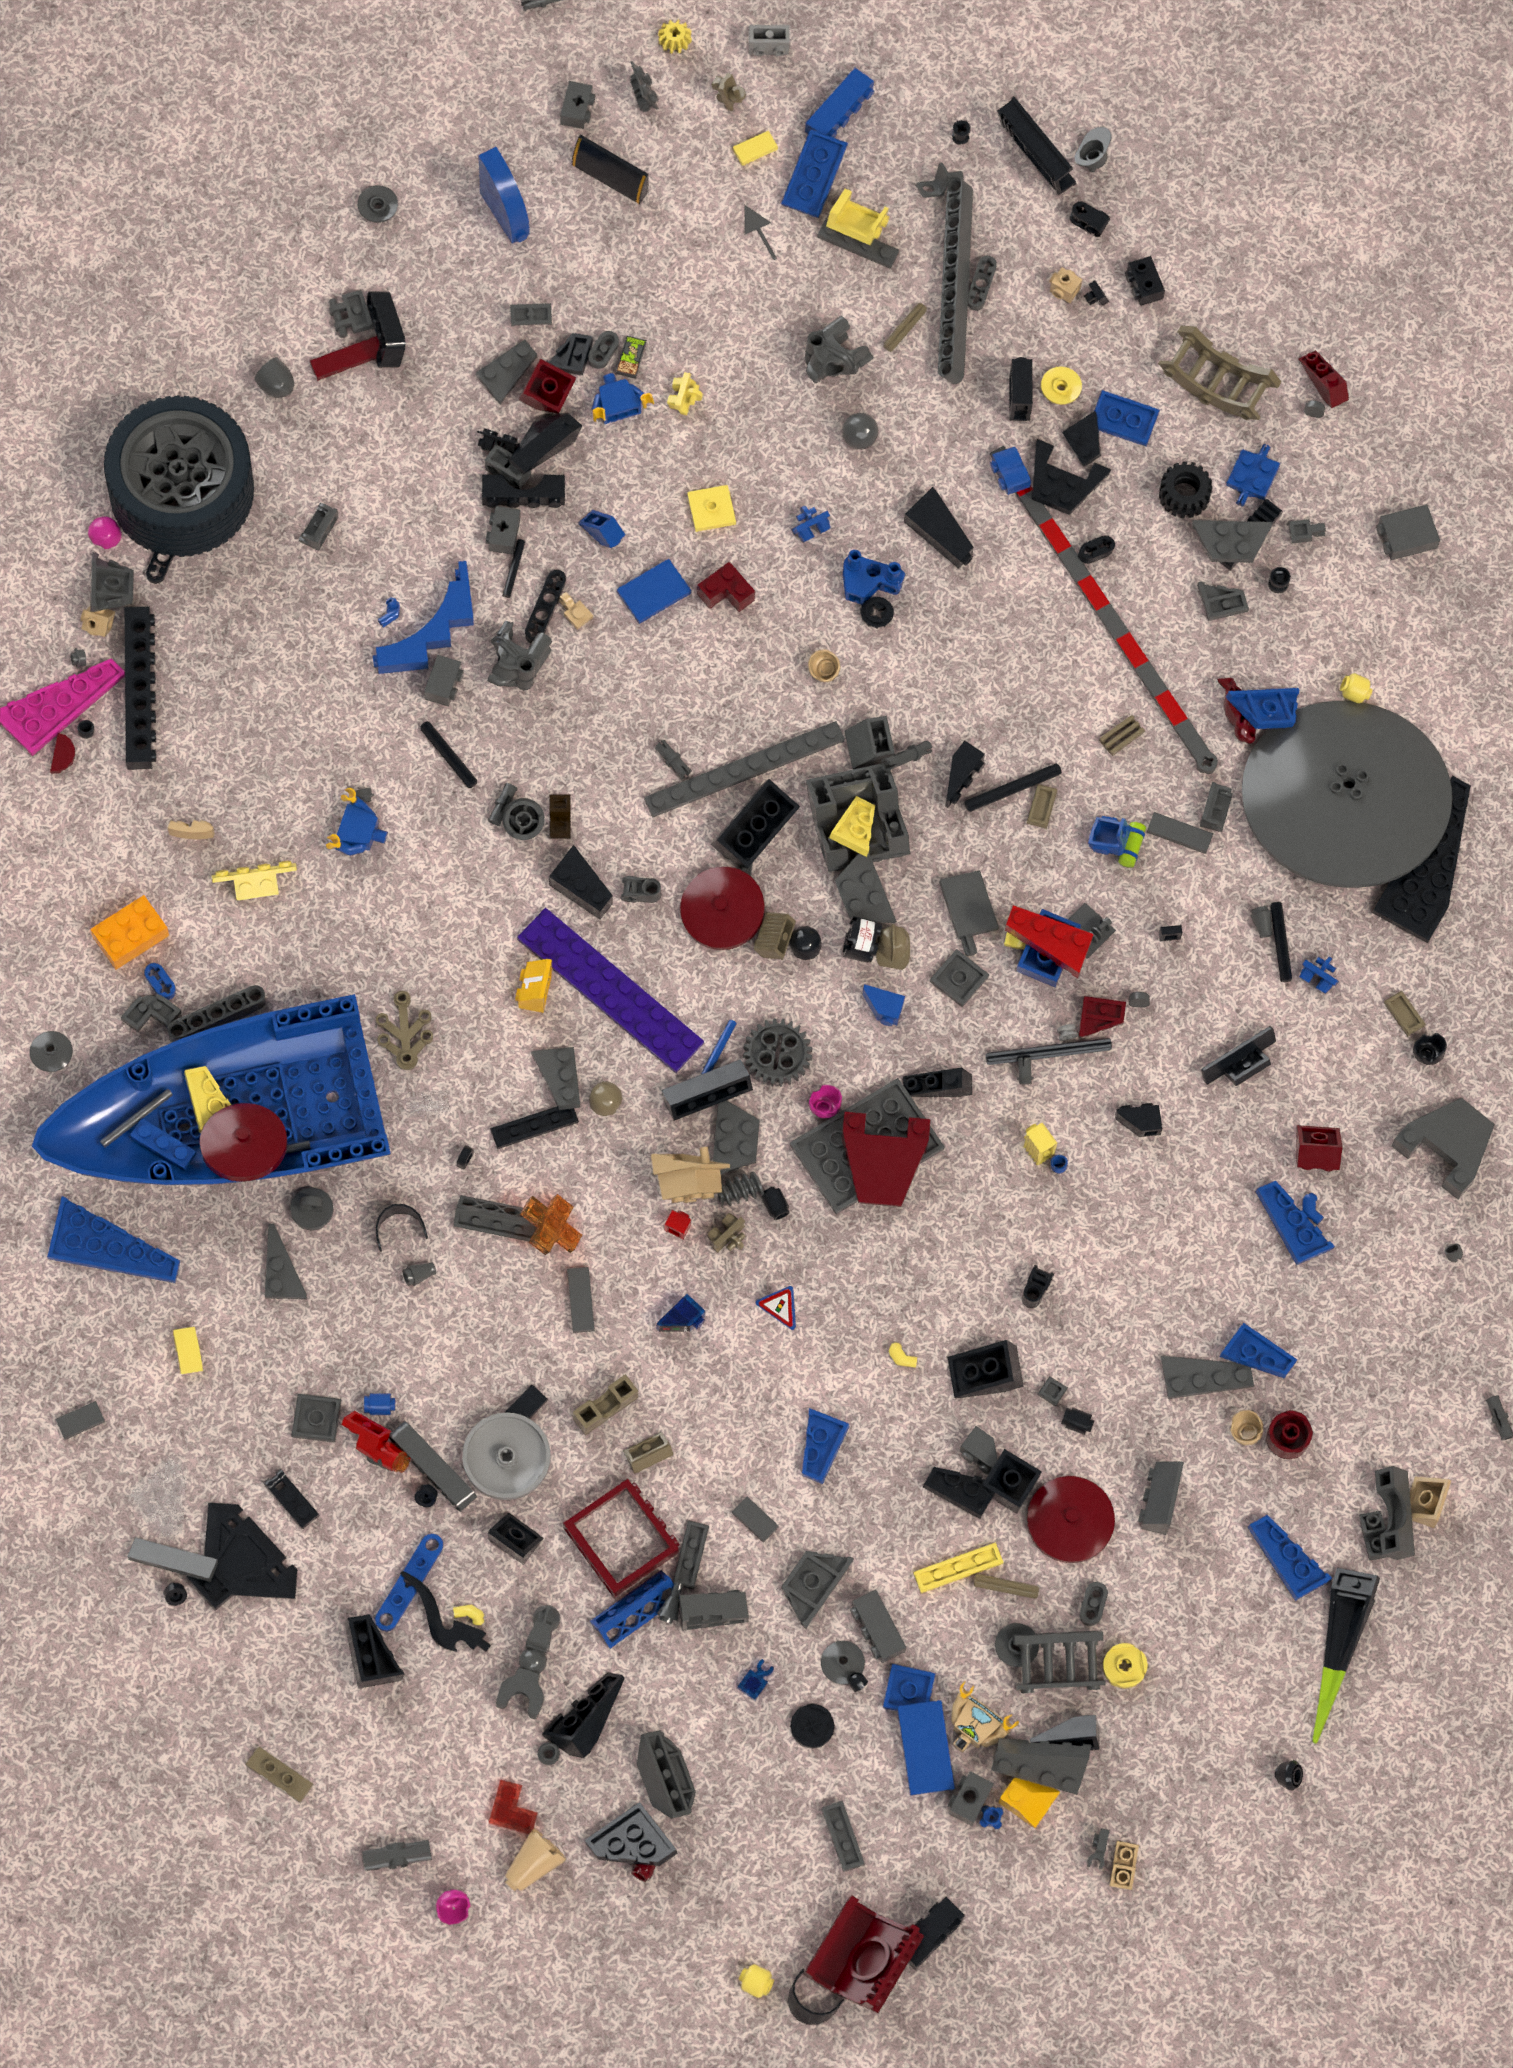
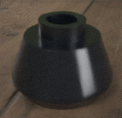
(1289, 1774)

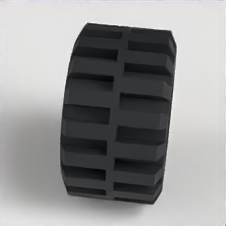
(1185, 504)

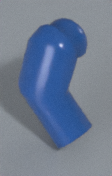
(392, 612)
(1309, 1208)

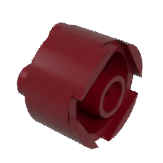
(1301, 1436)

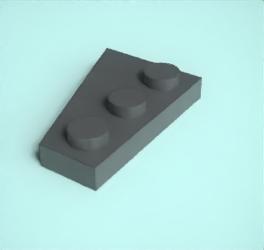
(506, 370)
(560, 1074)

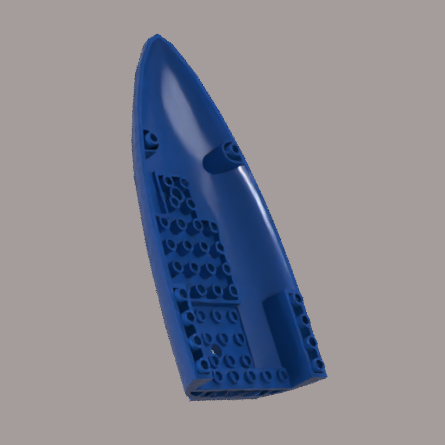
(270, 1060)

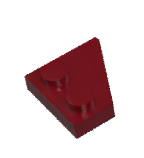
(1100, 1015)

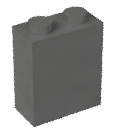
(1408, 532)

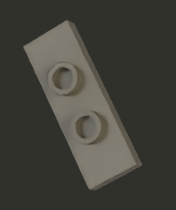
(279, 1774)

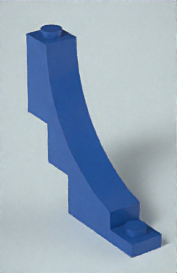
(412, 652)

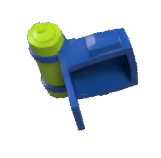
(1117, 838)

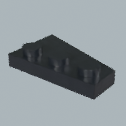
(959, 1490)

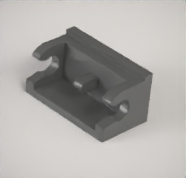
(531, 314)
(319, 526)
(1216, 807)

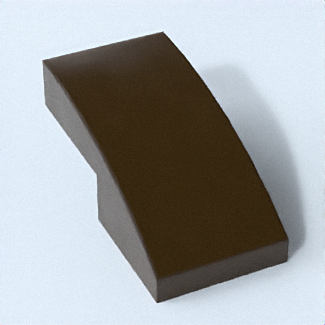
(560, 816)

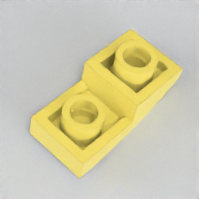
(187, 1350)

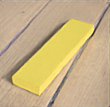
(958, 1567)

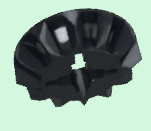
(879, 604)

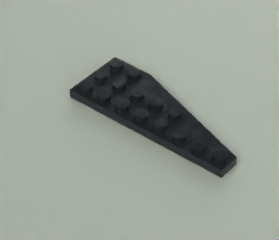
(1423, 895)

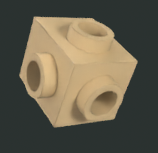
(1065, 284)
(97, 622)

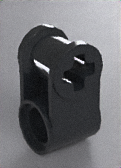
(1090, 219)
(1038, 1284)

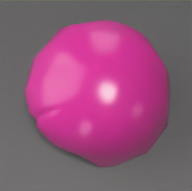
(104, 532)
(828, 1096)
(451, 1899)

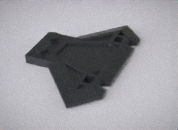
(243, 1559)

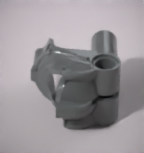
(826, 354)
(517, 664)

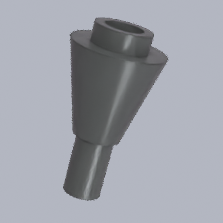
(670, 1608)

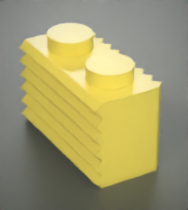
(1039, 1143)

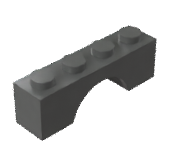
(1393, 1487)

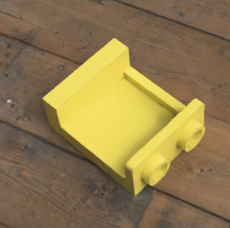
(856, 220)

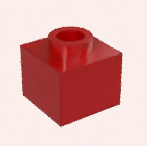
(678, 1224)

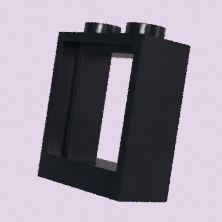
(1020, 389)

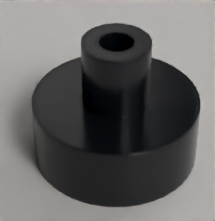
(426, 1495)
(175, 1594)

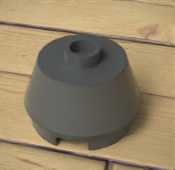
(523, 819)

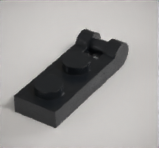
(291, 1499)

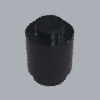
(775, 1203)
(1077, 1420)

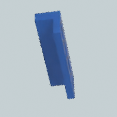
(629, 1605)

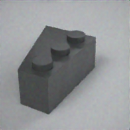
(713, 1609)

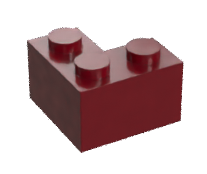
(726, 584)

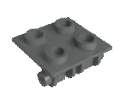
(641, 87)
(1095, 924)

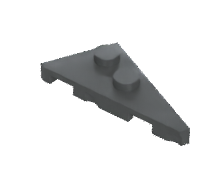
(281, 1276)

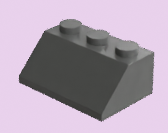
(1161, 1496)

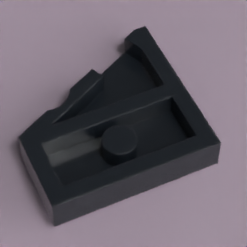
(1085, 438)

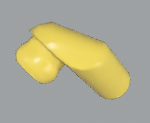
(899, 1356)
(470, 1611)

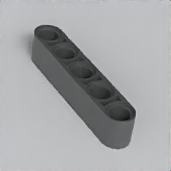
(222, 1006)
(432, 1465)

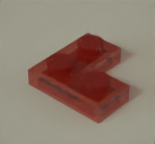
(507, 1814)

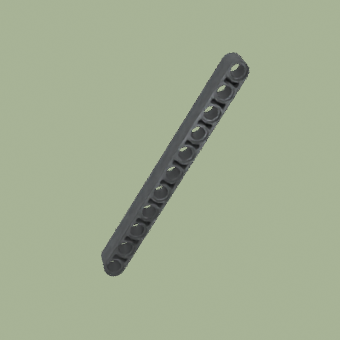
(955, 280)

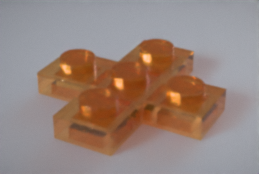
(551, 1224)

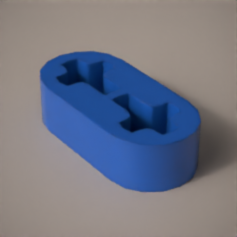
(164, 978)

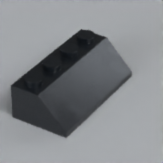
(755, 824)

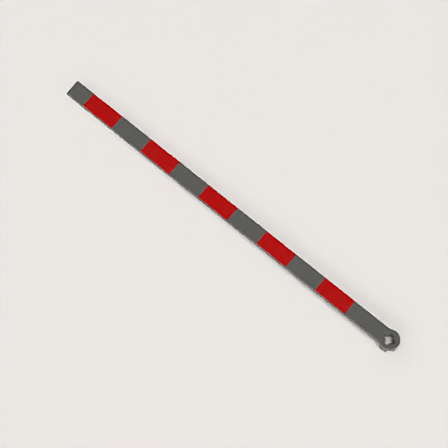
(1118, 630)

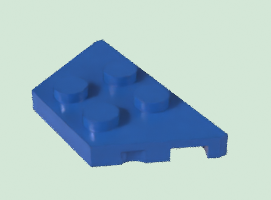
(1266, 707)

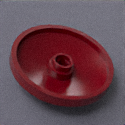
(722, 908)
(243, 1142)
(1070, 1519)

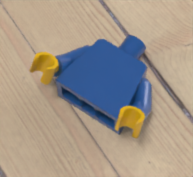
(618, 400)
(357, 827)

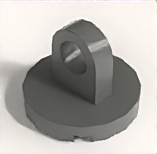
(311, 1209)

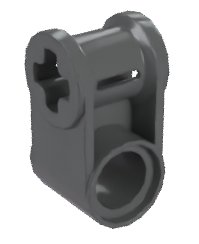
(639, 889)

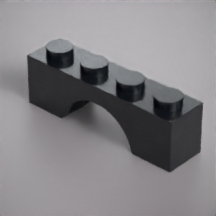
(548, 492)

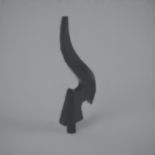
(442, 1636)

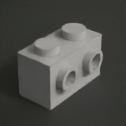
(769, 40)

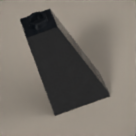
(938, 527)

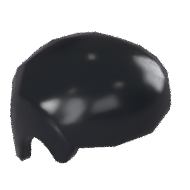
(805, 943)
(1435, 1044)

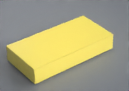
(755, 148)

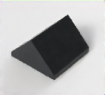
(514, 1538)

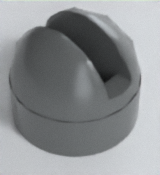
(1454, 1252)

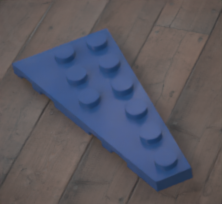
(99, 1244)

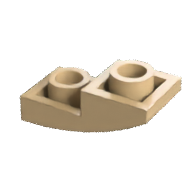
(198, 830)
(1124, 1865)

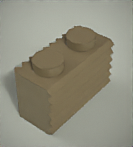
(774, 935)

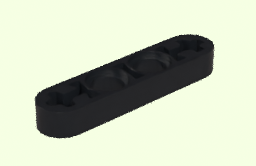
(542, 605)

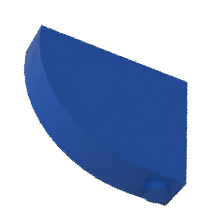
(503, 195)

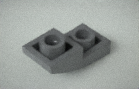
(1372, 1526)

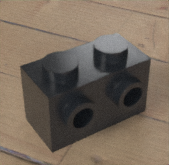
(1145, 281)

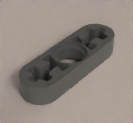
(982, 290)

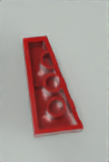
(1051, 938)

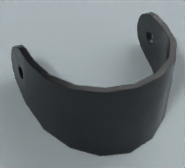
(398, 1209)
(803, 2014)

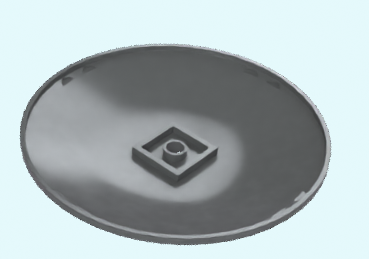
(1337, 832)

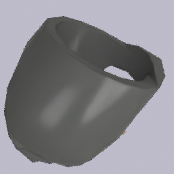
(275, 378)

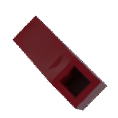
(1325, 378)

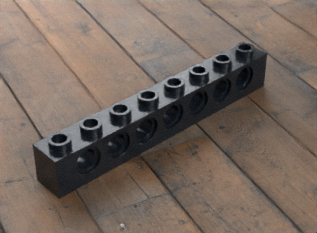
(139, 618)

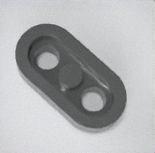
(602, 350)
(1093, 1604)

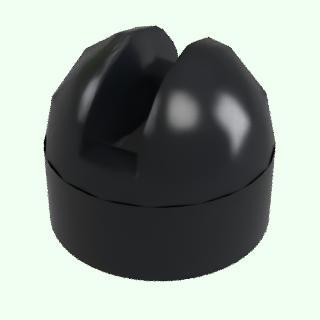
(86, 729)
(857, 1681)

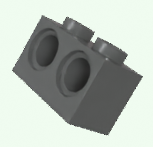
(498, 464)

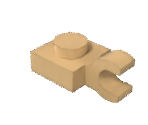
(576, 613)

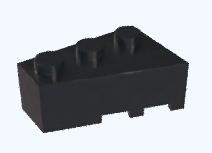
(581, 884)
(370, 1655)
(936, 1928)

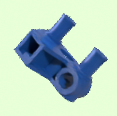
(858, 580)

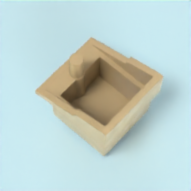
(688, 1176)

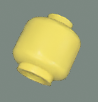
(1356, 688)
(756, 1981)

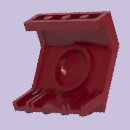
(863, 1955)

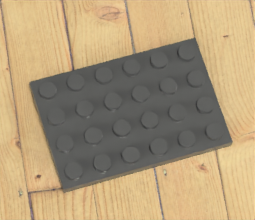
(823, 1150)

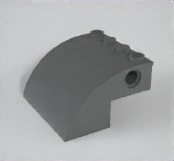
(833, 795)

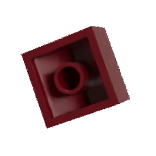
(547, 388)
(1318, 1148)

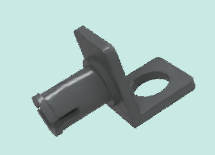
(940, 182)

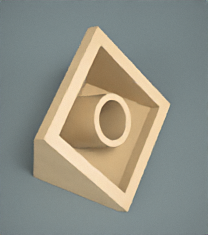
(1427, 1499)

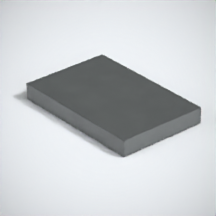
(968, 904)

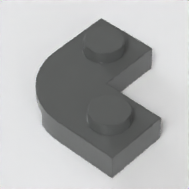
(148, 1006)

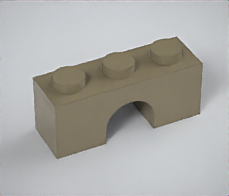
(596, 1412)

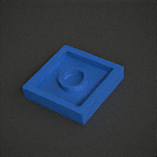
(908, 1687)

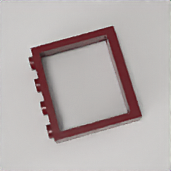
(594, 1561)

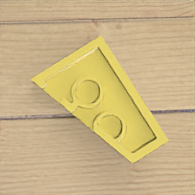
(855, 826)
(204, 1094)

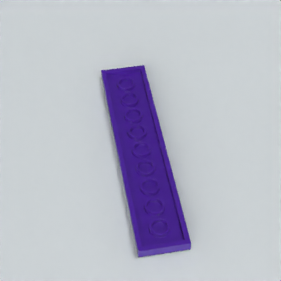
(611, 990)

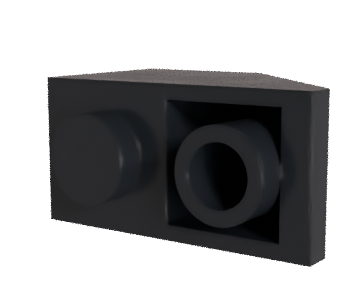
(1141, 1120)

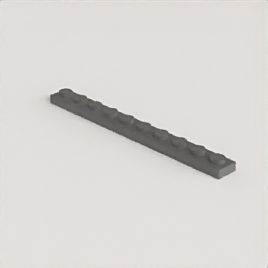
(744, 769)

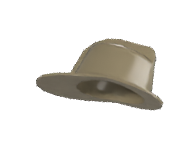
(893, 947)

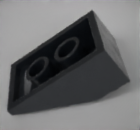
(986, 1370)

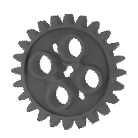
(759, 1049)

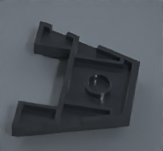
(1061, 488)

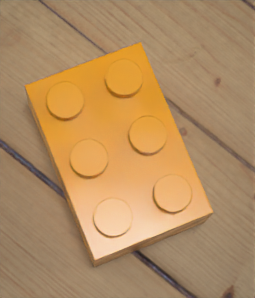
(129, 932)

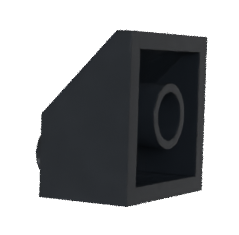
(1011, 1481)

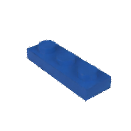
(163, 1144)

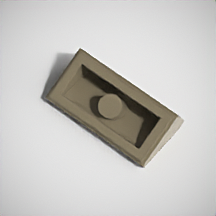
(648, 1452)

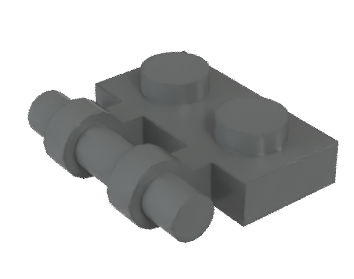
(356, 310)

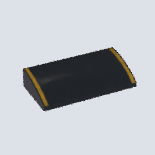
(610, 169)

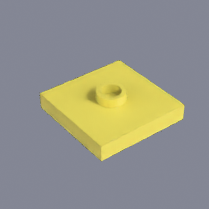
(711, 508)

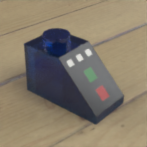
(682, 1317)

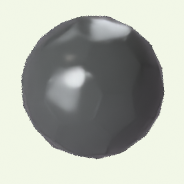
(860, 431)

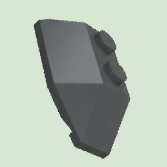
(665, 1775)

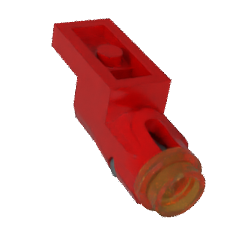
(375, 1444)

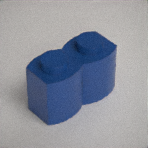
(1011, 470)

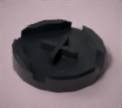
(812, 1726)

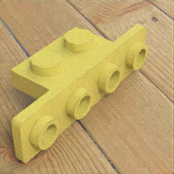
(255, 882)

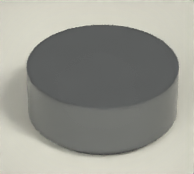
(1314, 409)
(1139, 999)

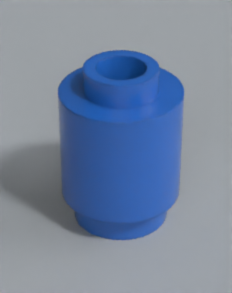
(379, 1404)

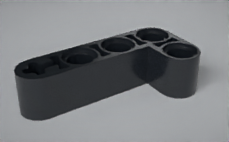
(387, 329)

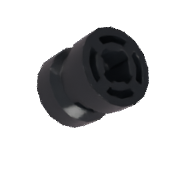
(1281, 576)

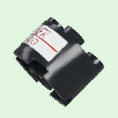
(861, 939)

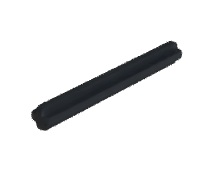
(1013, 787)

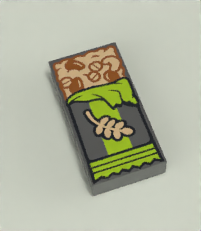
(631, 357)

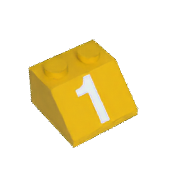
(535, 985)

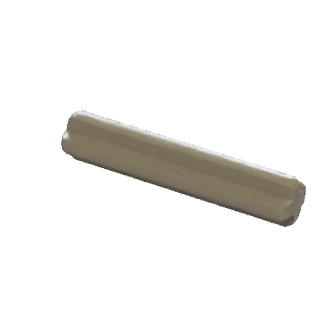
(905, 326)
(1006, 1586)

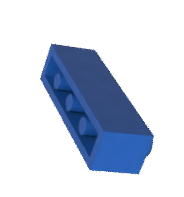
(841, 104)

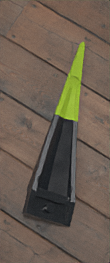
(1349, 1610)

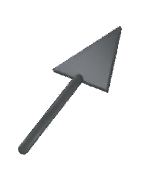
(753, 222)

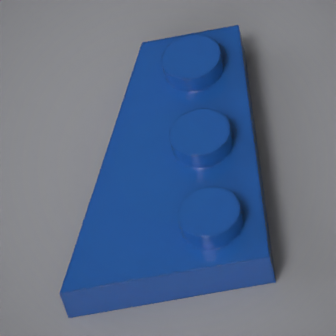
(1258, 1352)
(822, 1444)

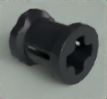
(961, 132)

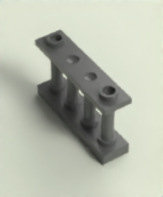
(1047, 1642)

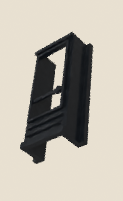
(1036, 145)

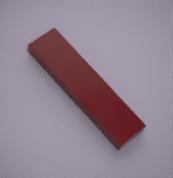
(345, 358)

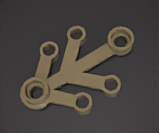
(405, 1033)

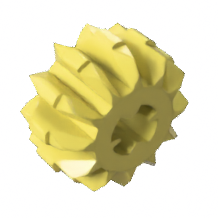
(674, 43)

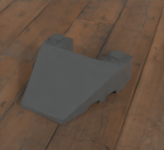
(1456, 1135)

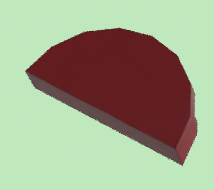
(63, 754)

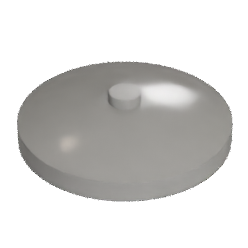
(506, 1456)

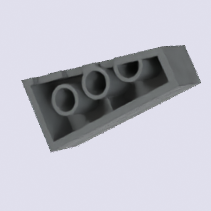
(1043, 1763)

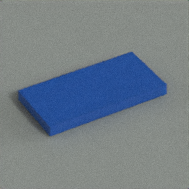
(814, 173)
(925, 1747)

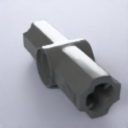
(396, 1855)

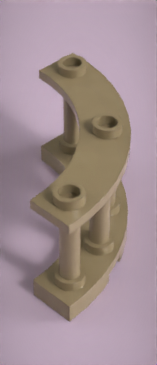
(1226, 363)

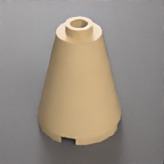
(533, 1861)

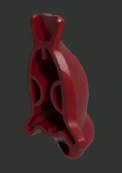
(1243, 729)

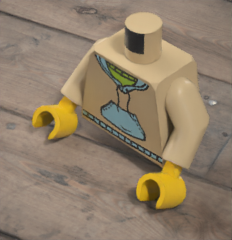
(976, 1722)

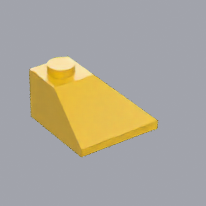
(1028, 1800)

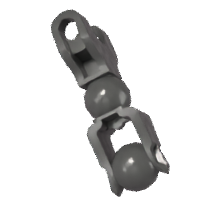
(532, 1662)

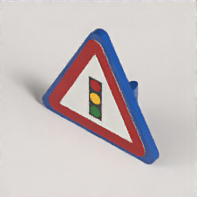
(780, 1306)

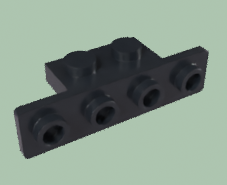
(1243, 1060)

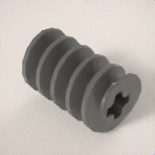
(740, 1188)

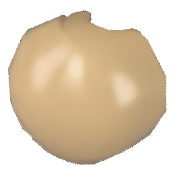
(826, 662)
(1250, 1423)

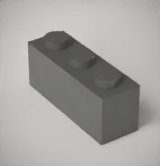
(877, 1626)

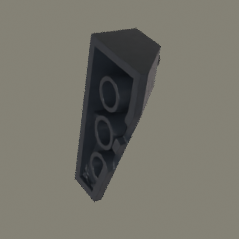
(544, 440)
(582, 1726)

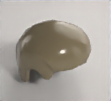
(605, 1098)

